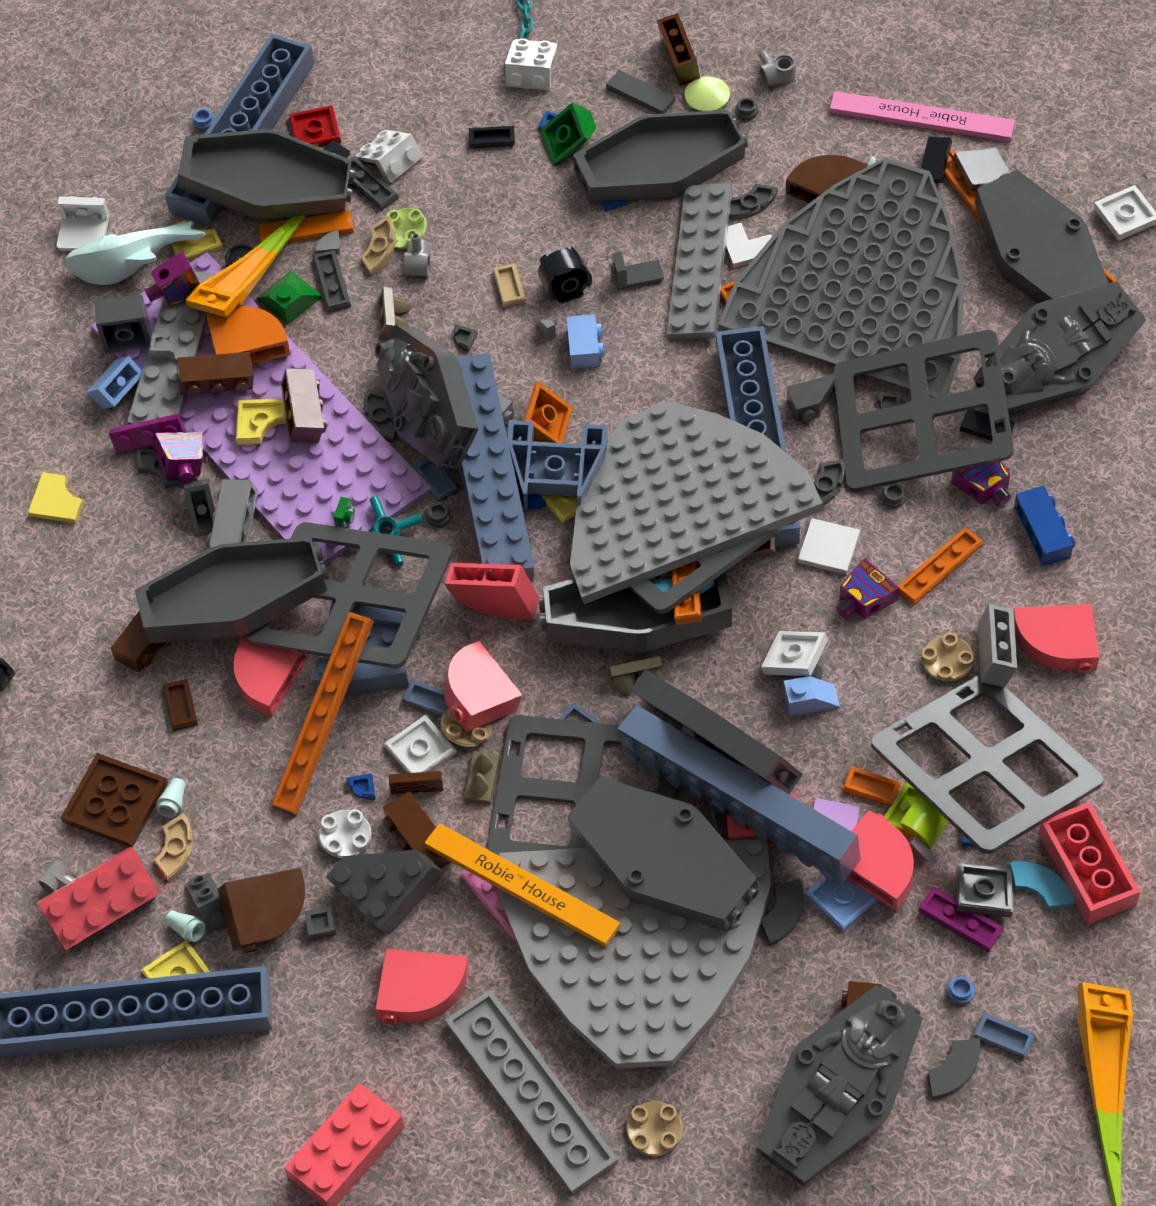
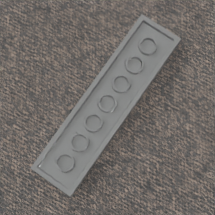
(699, 262)
(158, 386)
(531, 1092)

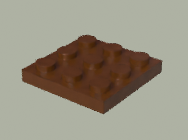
(114, 800)

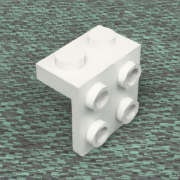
(530, 64)
(392, 153)
(82, 221)

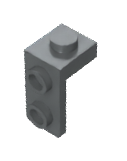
(634, 274)
(207, 900)

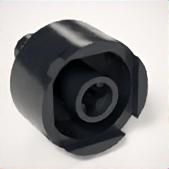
(564, 275)

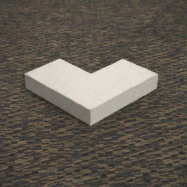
(739, 248)

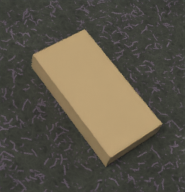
(509, 285)

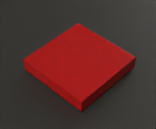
(315, 126)

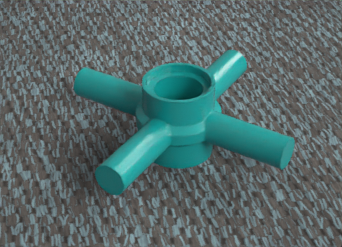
(385, 521)

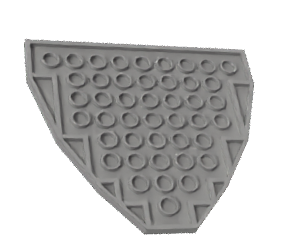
(859, 275)
(679, 491)
(657, 976)

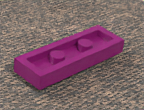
(143, 434)
(968, 925)

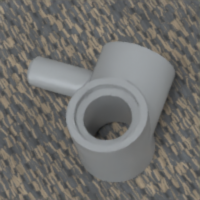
(779, 71)
(417, 257)

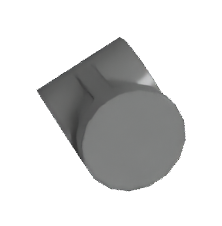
(56, 877)

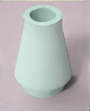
(171, 800)
(187, 926)

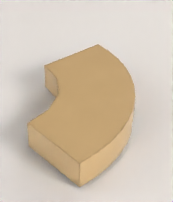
(381, 246)
(176, 848)

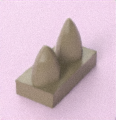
(386, 309)
(625, 674)
(482, 778)

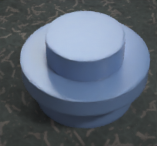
(202, 119)
(960, 990)

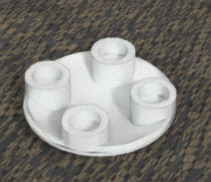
(344, 833)

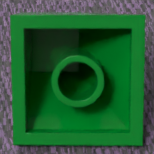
(574, 129)
(289, 297)

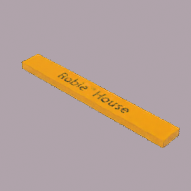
(523, 885)

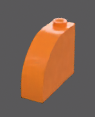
(249, 331)

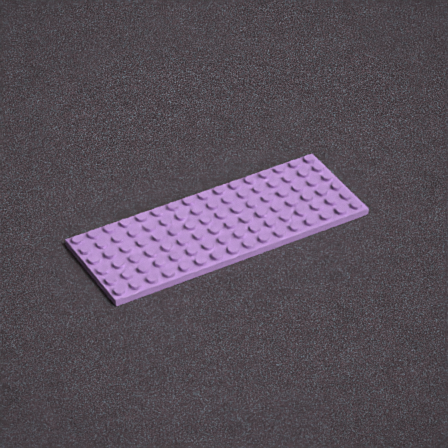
(296, 478)

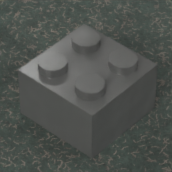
(123, 323)

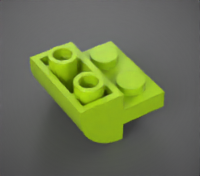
(916, 816)

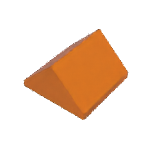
(549, 414)

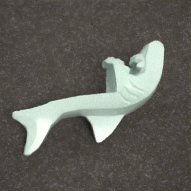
(118, 257)

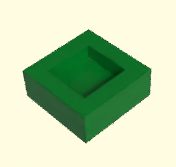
(344, 513)

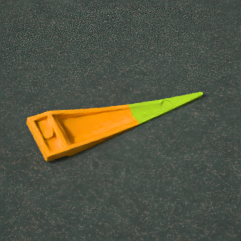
(233, 284)
(1105, 1034)

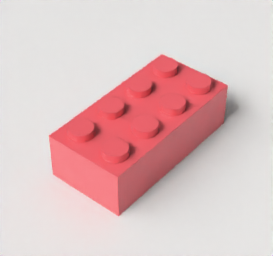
(1089, 863)
(97, 898)
(344, 1147)

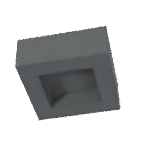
(320, 923)

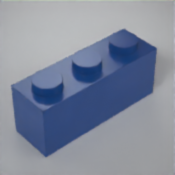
(1044, 525)

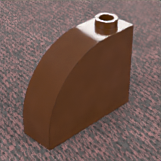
(819, 174)
(261, 907)

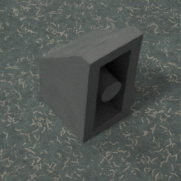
(810, 397)
(200, 506)

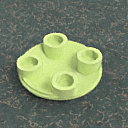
(707, 94)
(407, 222)

